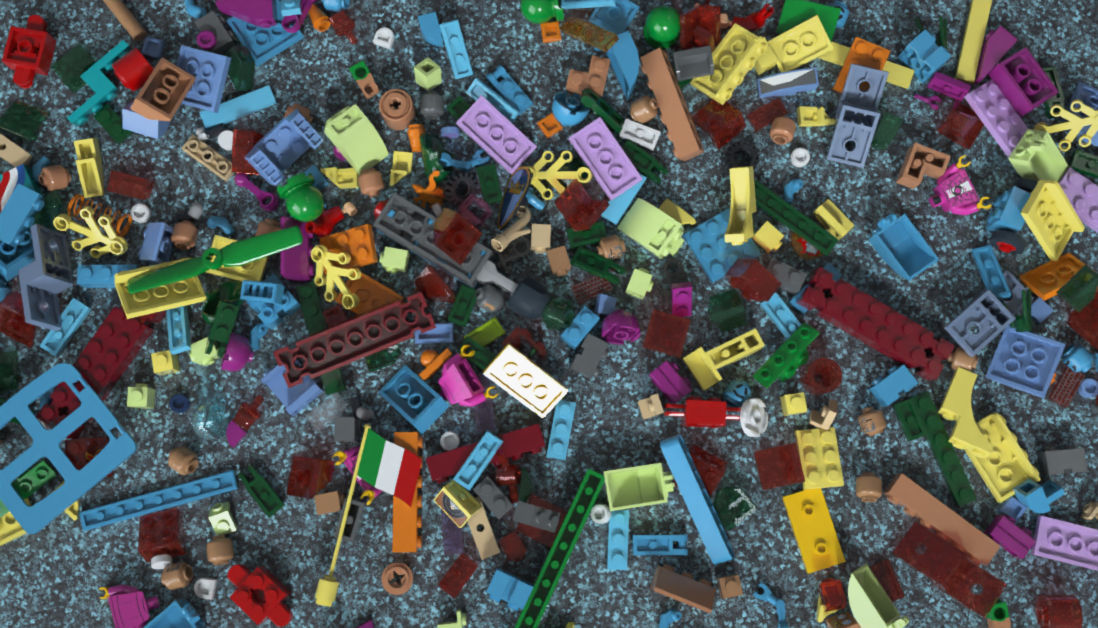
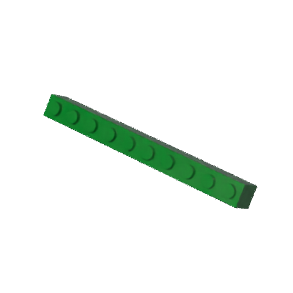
(561, 550)

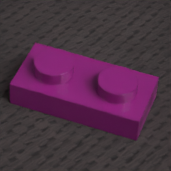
(948, 86)
(681, 299)

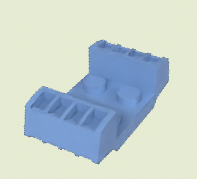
(283, 146)

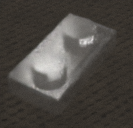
(327, 411)

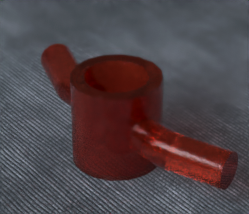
(508, 475)

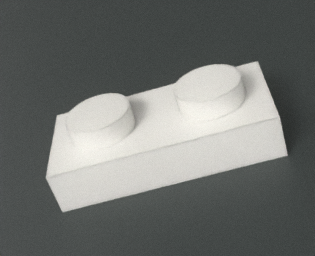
(639, 134)

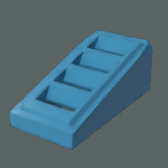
(274, 293)

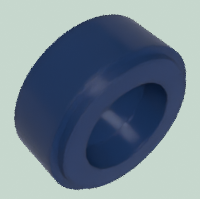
(179, 403)

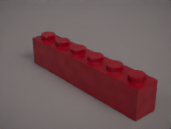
(514, 445)

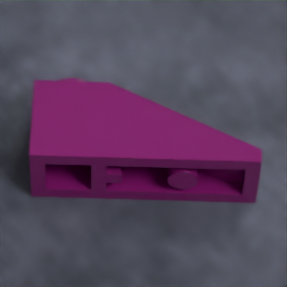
(256, 12)
(993, 50)

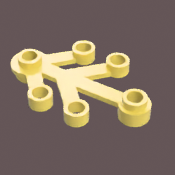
(1074, 123)
(553, 174)
(94, 233)
(322, 258)

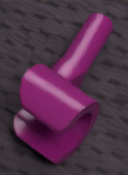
(931, 100)

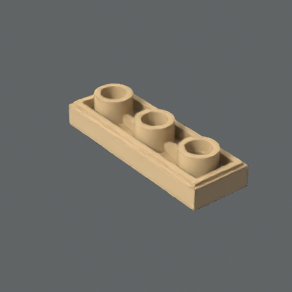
(200, 151)
(13, 153)
(484, 540)

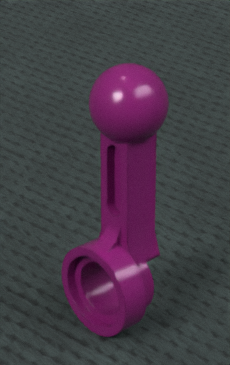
(299, 19)
(243, 180)

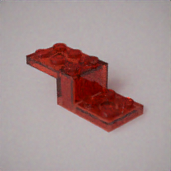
(949, 569)

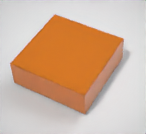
(550, 31)
(549, 125)

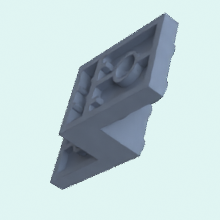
(857, 115)
(45, 278)
(987, 315)

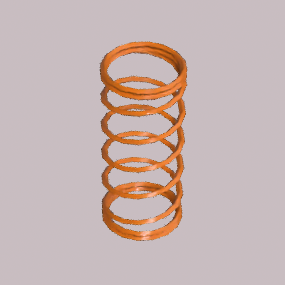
(119, 221)

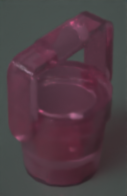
(469, 215)

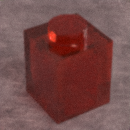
(513, 547)
(832, 595)

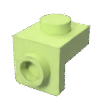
(222, 519)
(461, 621)

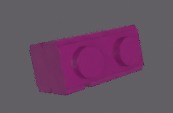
(670, 382)
(1009, 536)

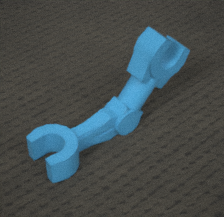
(461, 165)
(778, 603)

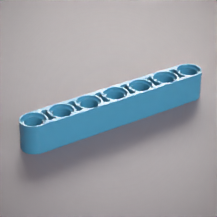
(697, 499)

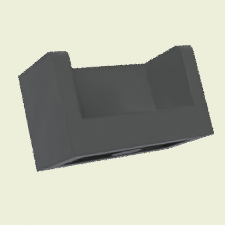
(693, 63)
(347, 430)

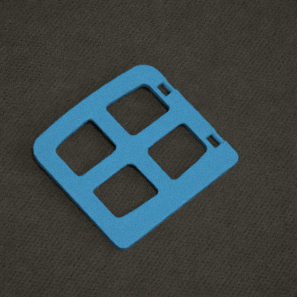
(47, 444)

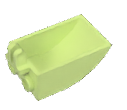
(356, 138)
(1038, 157)
(652, 229)
(638, 486)
(871, 603)

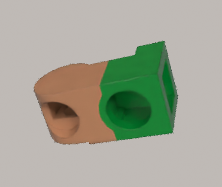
(364, 79)
(999, 615)

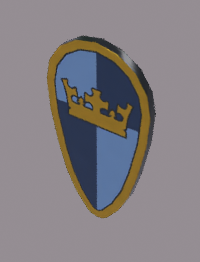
(514, 195)

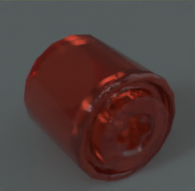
(830, 373)
(1058, 611)

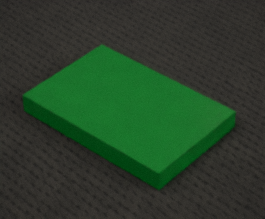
(799, 11)

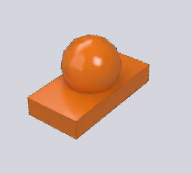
(433, 362)

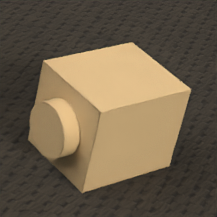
(540, 237)

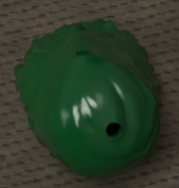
(431, 152)
(227, 292)

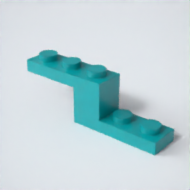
(100, 84)

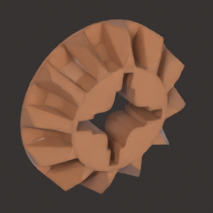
(388, 574)

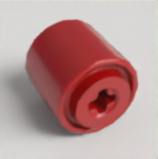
(133, 69)

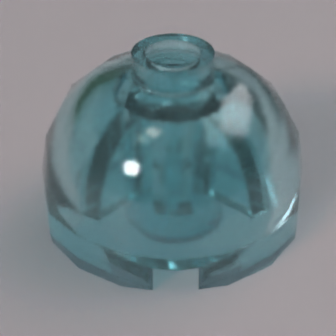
(210, 420)

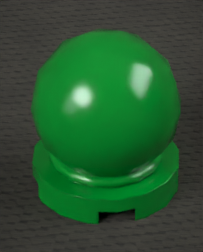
(541, 10)
(662, 27)
(302, 199)

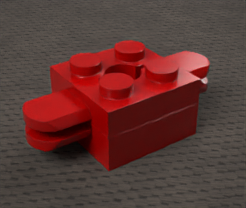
(20, 51)
(703, 413)
(260, 595)

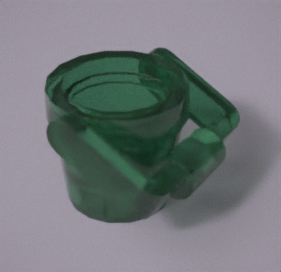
(557, 315)

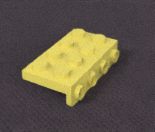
(731, 61)
(1051, 217)
(159, 298)
(1007, 463)

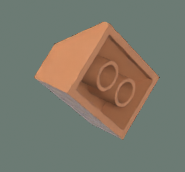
(163, 92)
(683, 588)

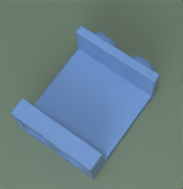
(293, 398)

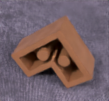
(594, 79)
(919, 162)

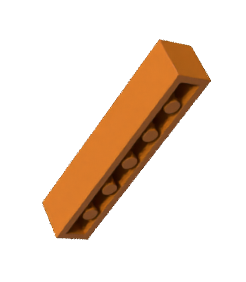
(406, 518)

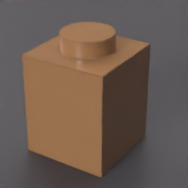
(558, 261)
(329, 502)
(729, 586)

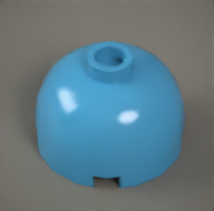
(569, 108)

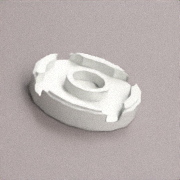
(753, 417)

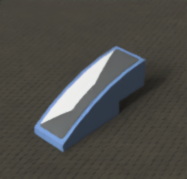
(788, 83)

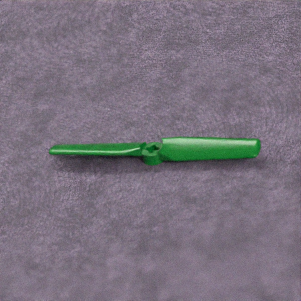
(234, 254)

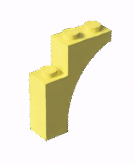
(742, 205)
(958, 407)

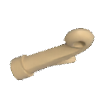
(502, 240)

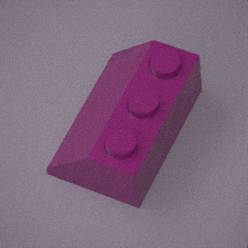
(1023, 82)
(297, 261)

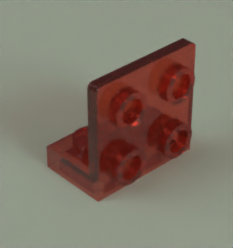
(703, 16)
(720, 122)
(578, 207)
(524, 335)
(779, 466)
(709, 468)
(160, 535)

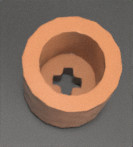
(397, 118)

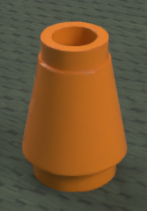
(319, 18)
(413, 134)

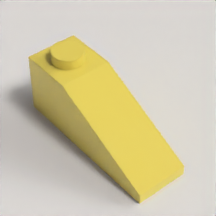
(734, 349)

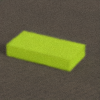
(487, 332)

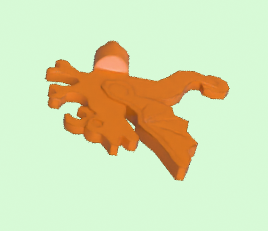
(430, 192)

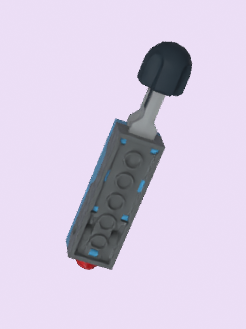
(414, 231)

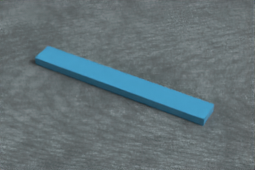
(158, 500)

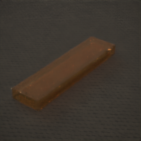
(589, 33)

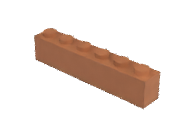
(671, 104)
(941, 519)

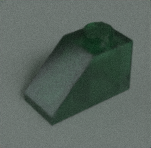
(241, 68)
(885, 130)
(1080, 288)

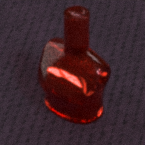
(343, 26)
(248, 413)

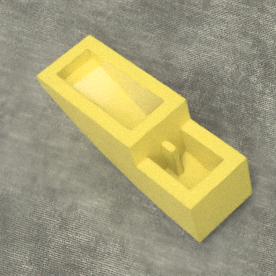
(90, 167)

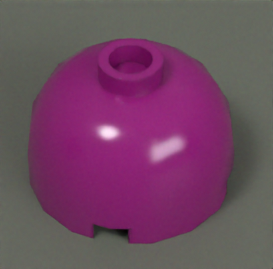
(620, 326)
(236, 353)

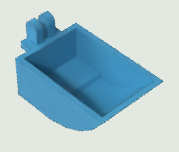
(625, 62)
(902, 246)
(177, 615)

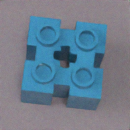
(924, 56)
(272, 314)
(510, 589)

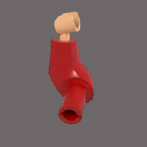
(751, 23)
(328, 219)

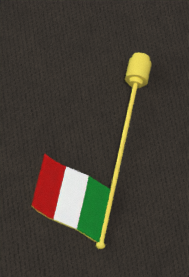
(385, 468)

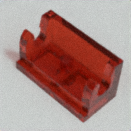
(130, 185)
(458, 575)

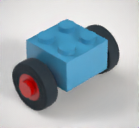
(1007, 217)

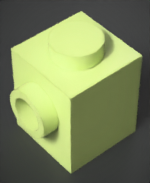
(428, 74)
(394, 260)
(639, 283)
(198, 354)
(141, 397)

